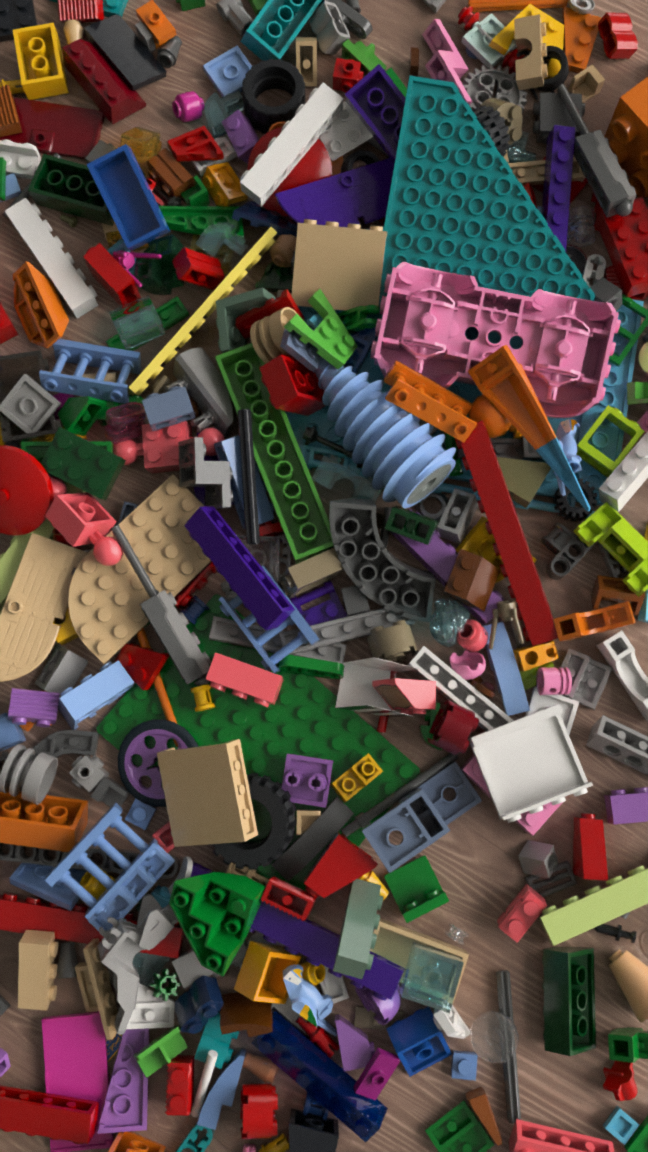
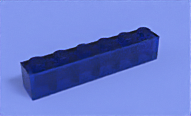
(320, 1077)

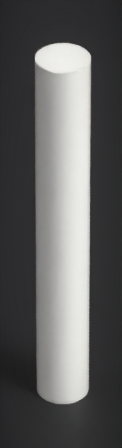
(204, 1083)

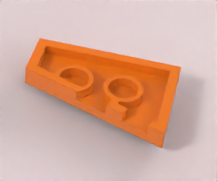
(579, 38)

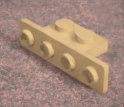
(96, 988)

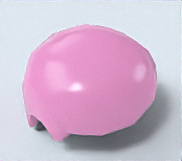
(468, 665)

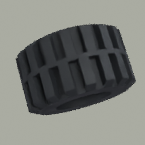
(495, 127)

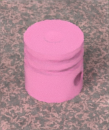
(554, 681)

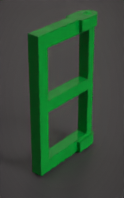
(629, 303)

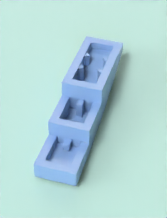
(506, 672)
(133, 888)

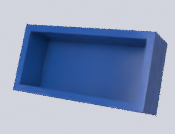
(128, 197)

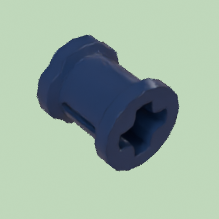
(195, 609)
(308, 1108)

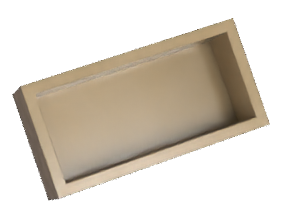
(396, 941)

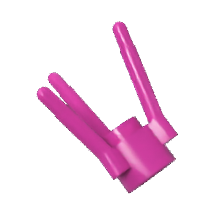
(126, 260)

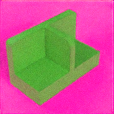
(363, 54)
(160, 1051)

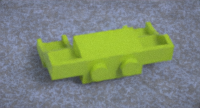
(621, 542)

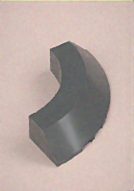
(372, 565)

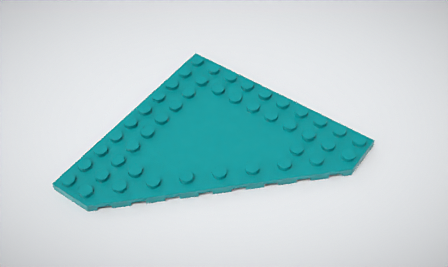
(462, 206)

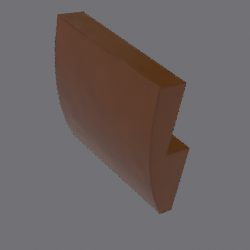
(244, 1014)

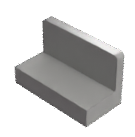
(61, 670)

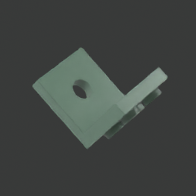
(233, 307)

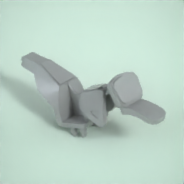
(127, 939)

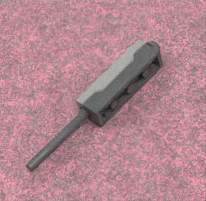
(600, 165)
(168, 623)

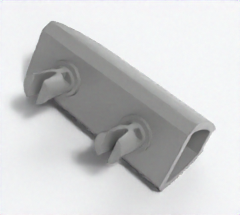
(206, 387)

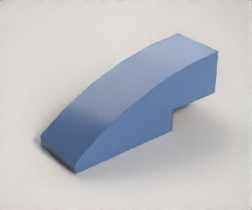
(221, 1091)

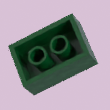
(82, 463)

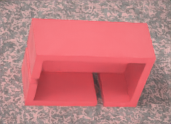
(244, 680)

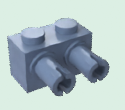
(168, 408)

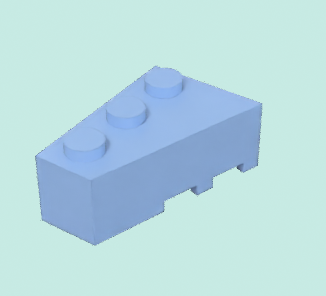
(94, 693)

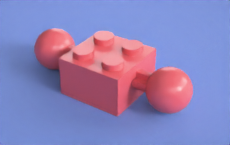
(161, 446)
(84, 522)

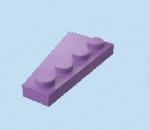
(128, 1088)

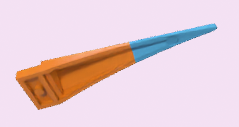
(511, 393)

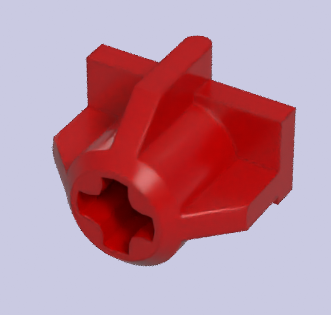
(620, 1080)

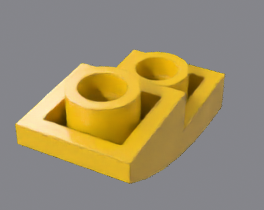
(356, 777)

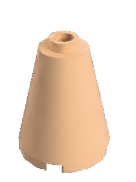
(633, 981)

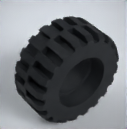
(281, 833)

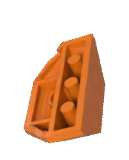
(38, 306)

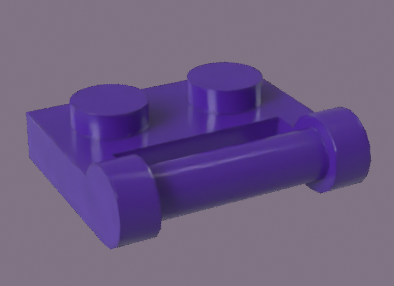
(323, 612)

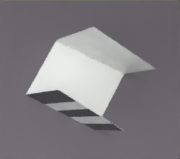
(356, 686)

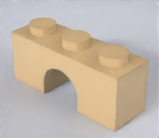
(529, 35)

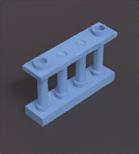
(94, 356)
(304, 636)
(96, 838)

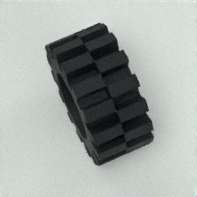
(571, 512)

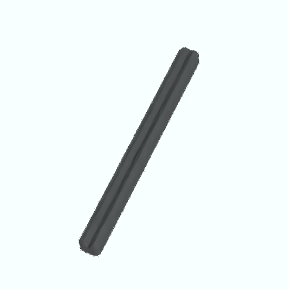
(510, 1065)

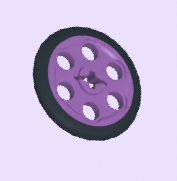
(134, 743)

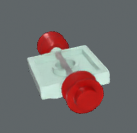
(480, 36)

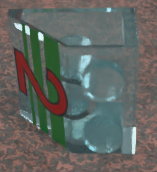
(137, 322)

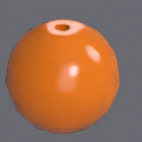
(494, 420)

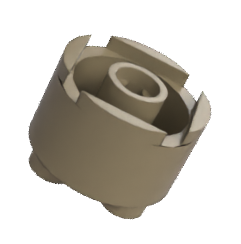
(512, 114)
(392, 642)

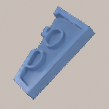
(32, 879)

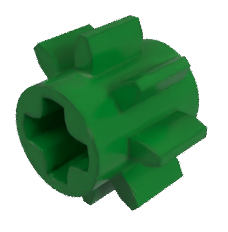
(168, 990)

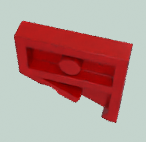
(195, 146)
(141, 663)

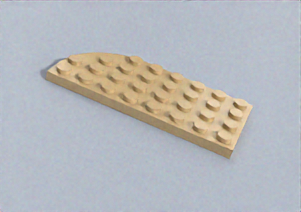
(107, 598)

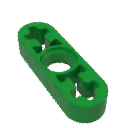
(312, 667)

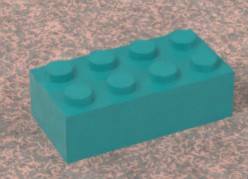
(277, 27)

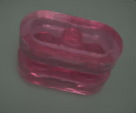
(124, 422)

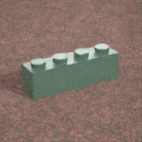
(357, 929)

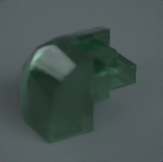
(159, 274)

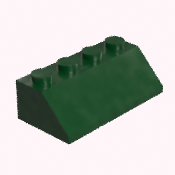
(569, 1000)

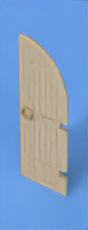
(33, 603)

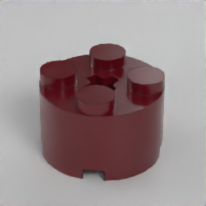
(452, 728)

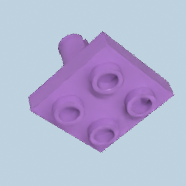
(307, 779)

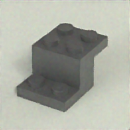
(211, 475)

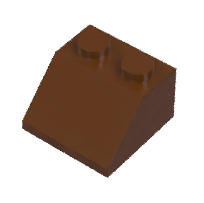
(471, 580)

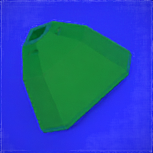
(216, 915)

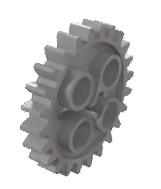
(481, 84)

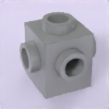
(95, 776)

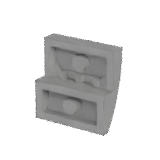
(587, 678)

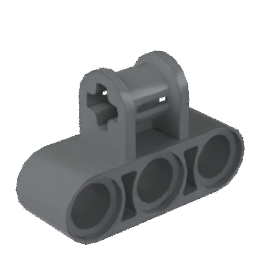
(560, 548)

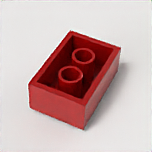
(292, 386)

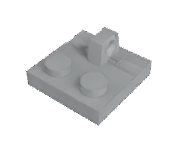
(29, 405)

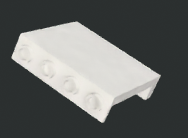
(529, 763)

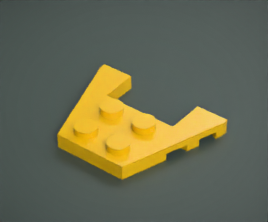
(553, 37)

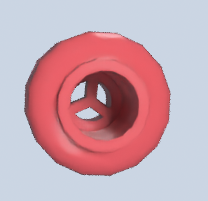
(473, 637)

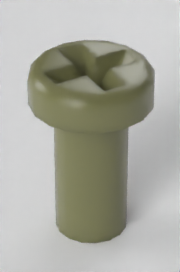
(72, 221)

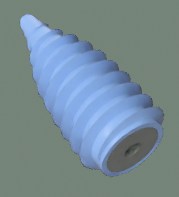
(384, 436)

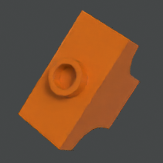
(156, 23)

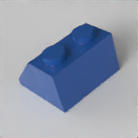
(418, 1041)

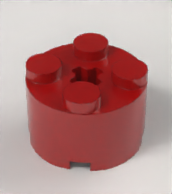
(257, 1111)

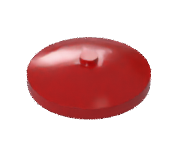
(312, 167)
(24, 492)

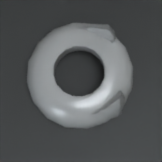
(588, 6)

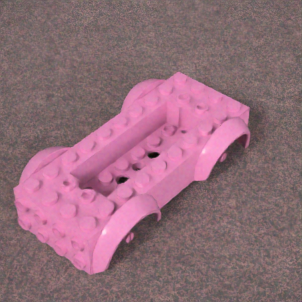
(562, 335)

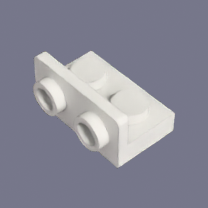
(20, 158)

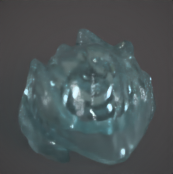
(447, 621)

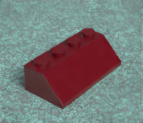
(101, 81)

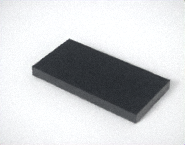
(125, 52)

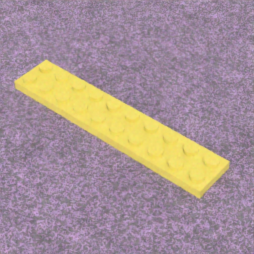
(206, 309)

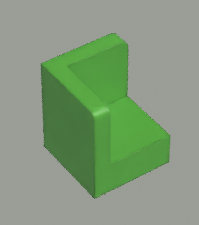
(637, 393)

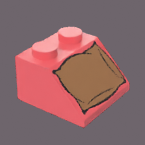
(407, 694)

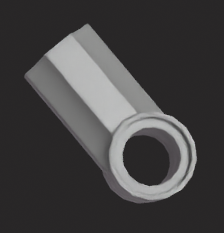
(235, 13)

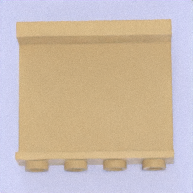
(339, 262)
(207, 794)

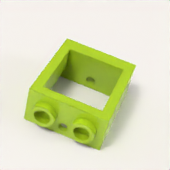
(595, 457)

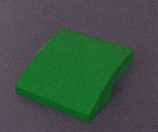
(459, 1132)

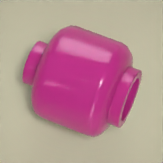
(188, 106)

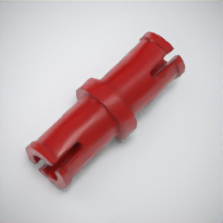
(318, 1036)

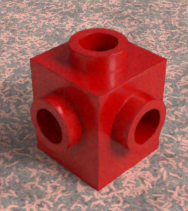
(346, 74)

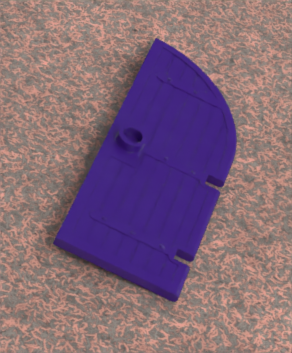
(342, 197)

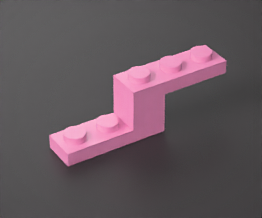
(446, 60)

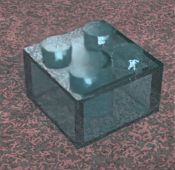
(431, 977)

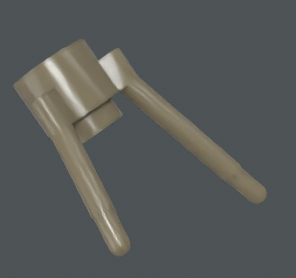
(507, 612)

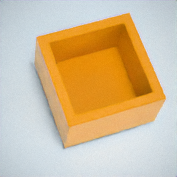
(262, 972)

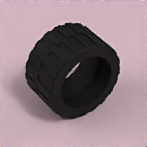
(267, 76)

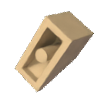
(307, 59)

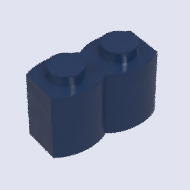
(198, 1004)

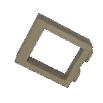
(310, 573)

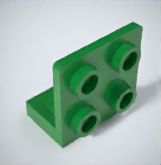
(416, 888)

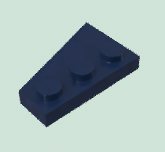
(263, 218)

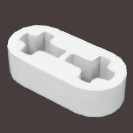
(588, 271)

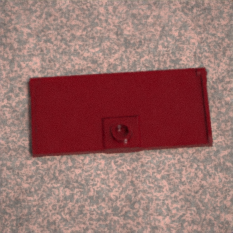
(58, 128)

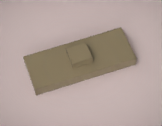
(366, 1019)

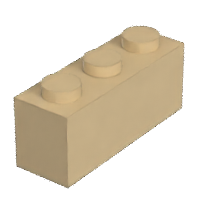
(37, 970)

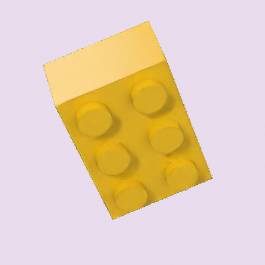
(40, 61)

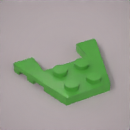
(329, 336)

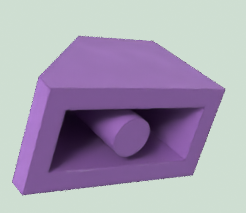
(353, 1044)

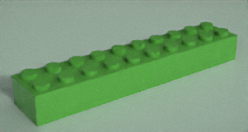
(277, 456)

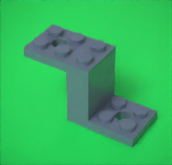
(421, 817)

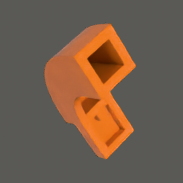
(594, 622)

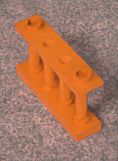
(429, 401)

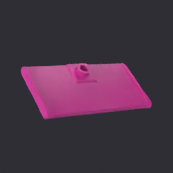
(77, 1067)

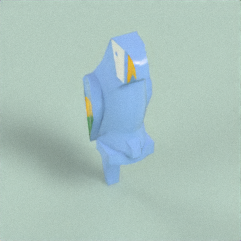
(565, 435)
(307, 999)

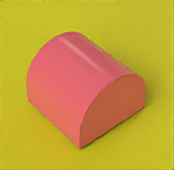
(164, 837)

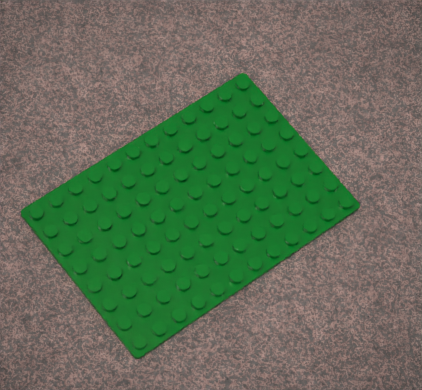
(297, 724)

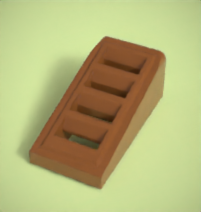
(479, 1103)

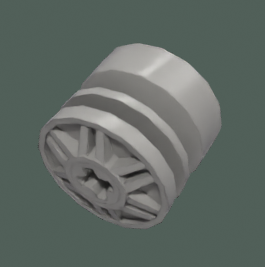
(28, 774)

